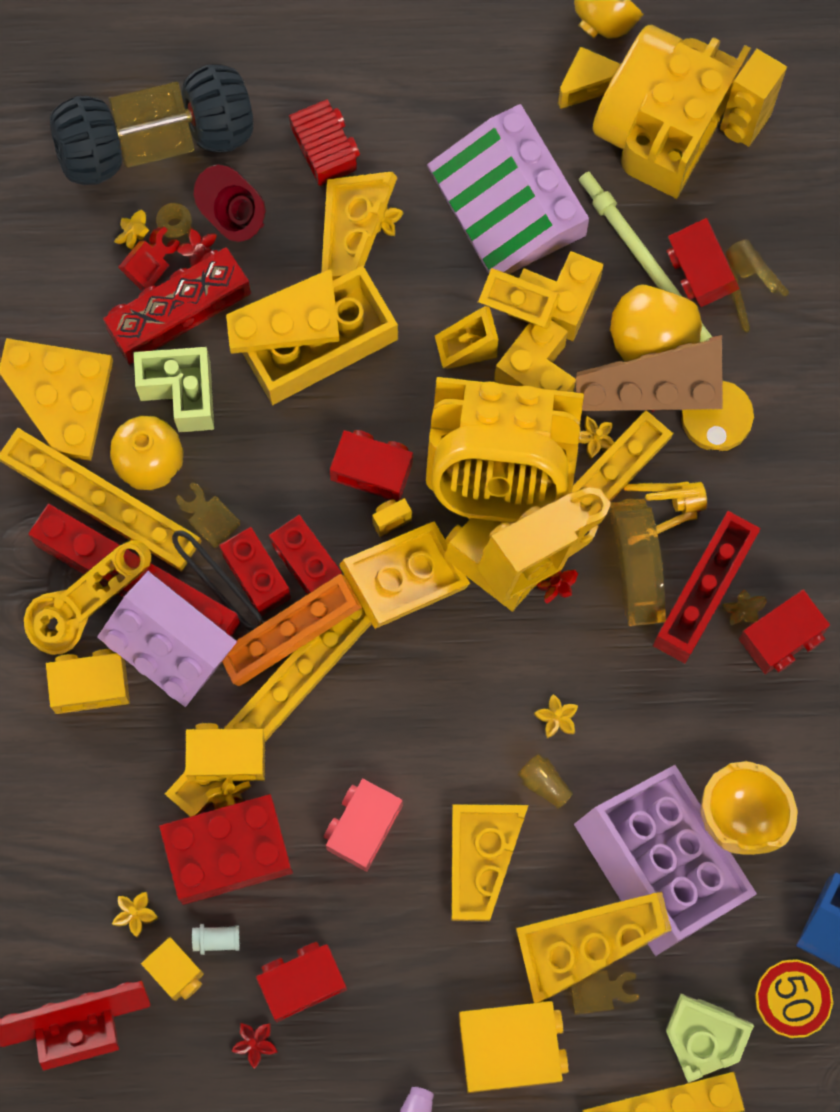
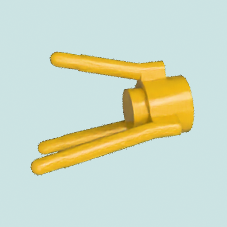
(684, 495)

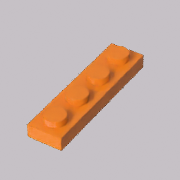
(291, 629)

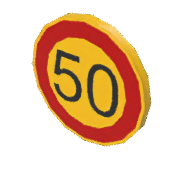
(794, 998)

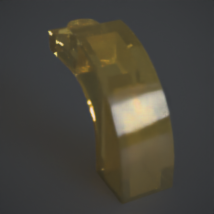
(640, 561)

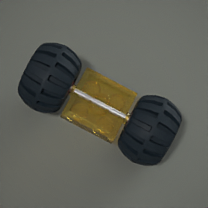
(151, 124)

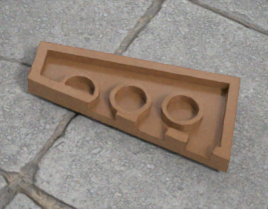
(659, 381)

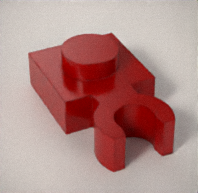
(146, 261)

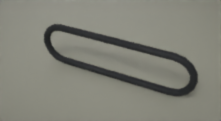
(221, 573)

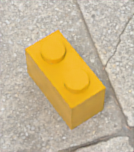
(87, 682)
(225, 753)

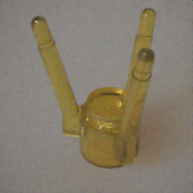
(747, 261)

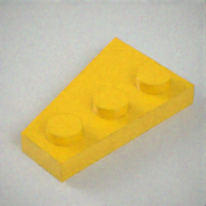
(352, 219)
(287, 318)
(480, 856)

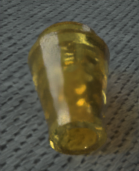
(543, 779)

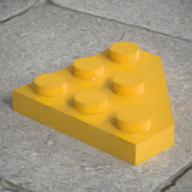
(59, 392)

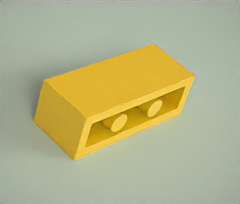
(752, 98)

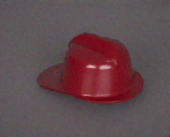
(229, 202)

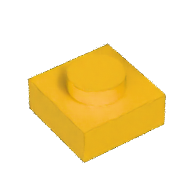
(391, 516)

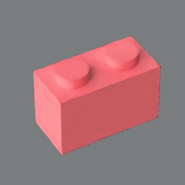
(363, 824)

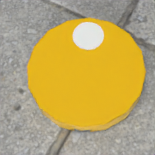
(720, 427)

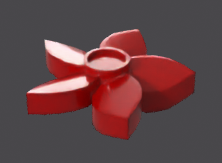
(197, 247)
(558, 583)
(255, 1043)

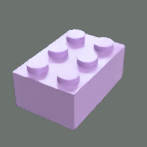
(166, 638)

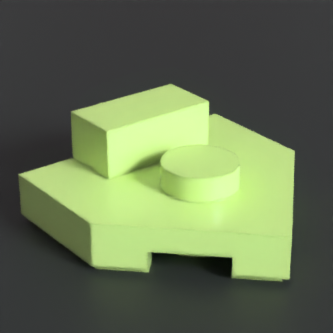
(706, 1036)

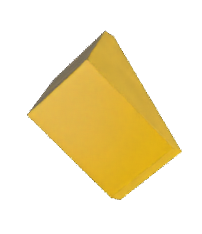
(586, 78)
(468, 340)

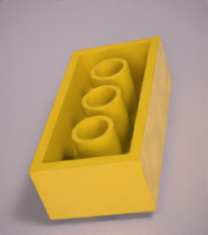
(363, 329)

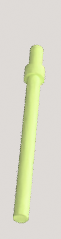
(606, 205)

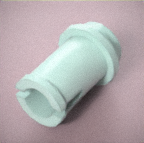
(215, 938)

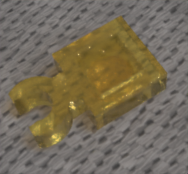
(210, 518)
(597, 991)

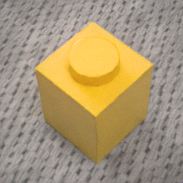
(173, 970)

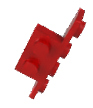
(74, 1027)

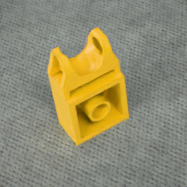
(539, 543)

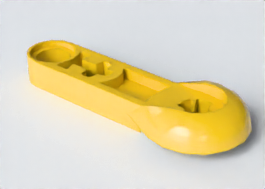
(80, 601)

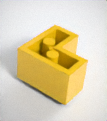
(576, 289)
(532, 358)

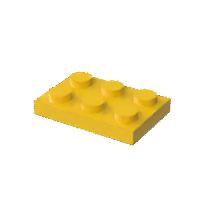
(403, 575)

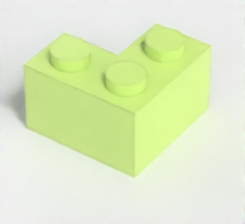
(181, 377)

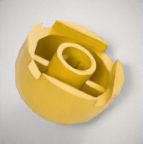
(607, 17)
(146, 452)

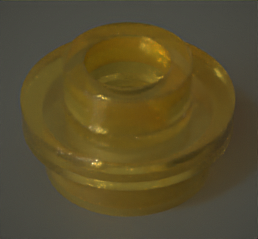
(171, 211)

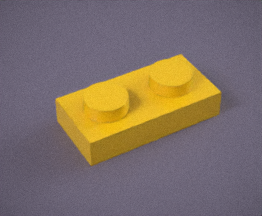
(519, 298)

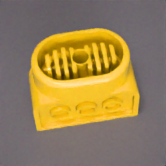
(666, 105)
(501, 447)

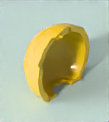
(653, 322)
(748, 809)

